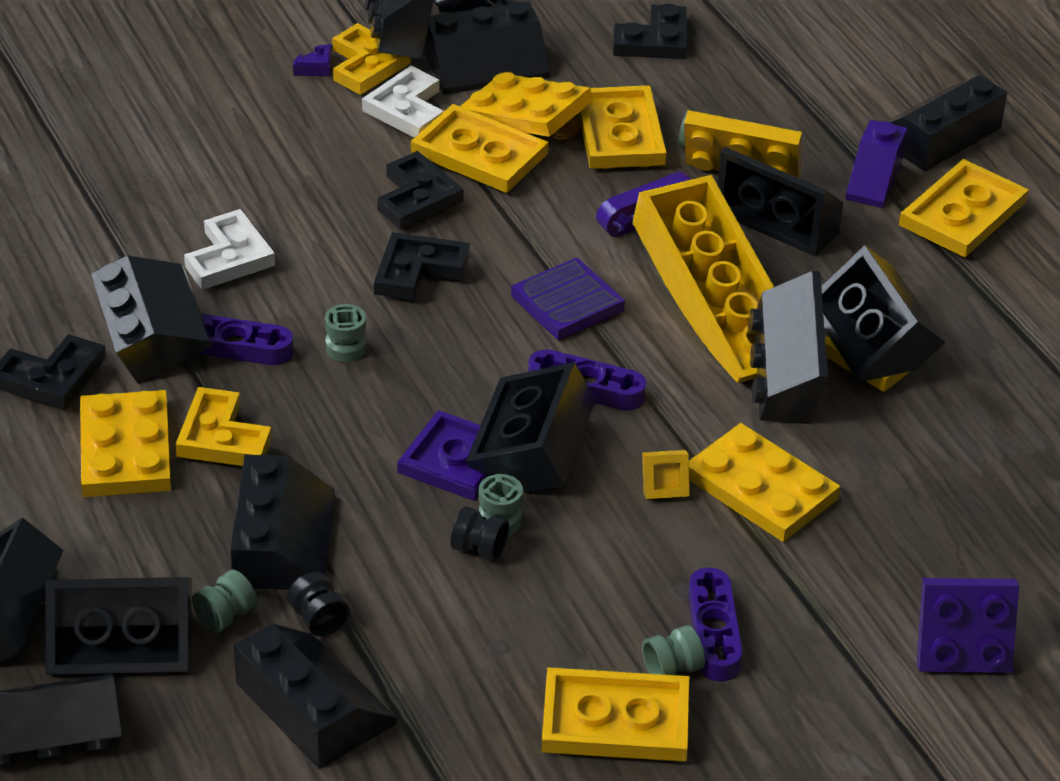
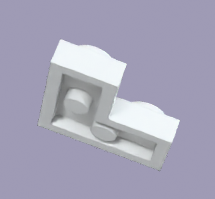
(403, 103)
(235, 252)

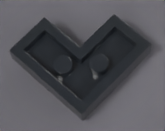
(660, 39)
(421, 191)
(412, 256)
(52, 379)

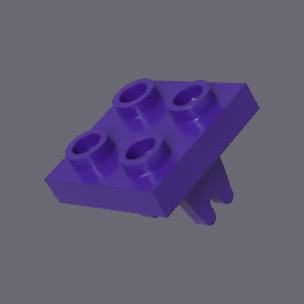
(967, 625)

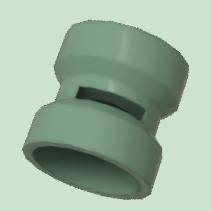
(345, 333)
(502, 497)
(221, 603)
(674, 653)

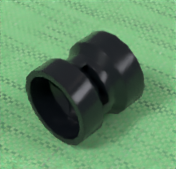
(479, 534)
(318, 604)

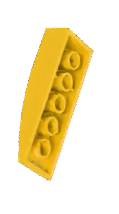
(705, 266)

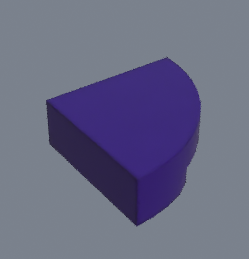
(314, 63)

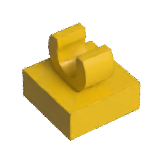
(665, 474)

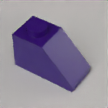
(877, 163)

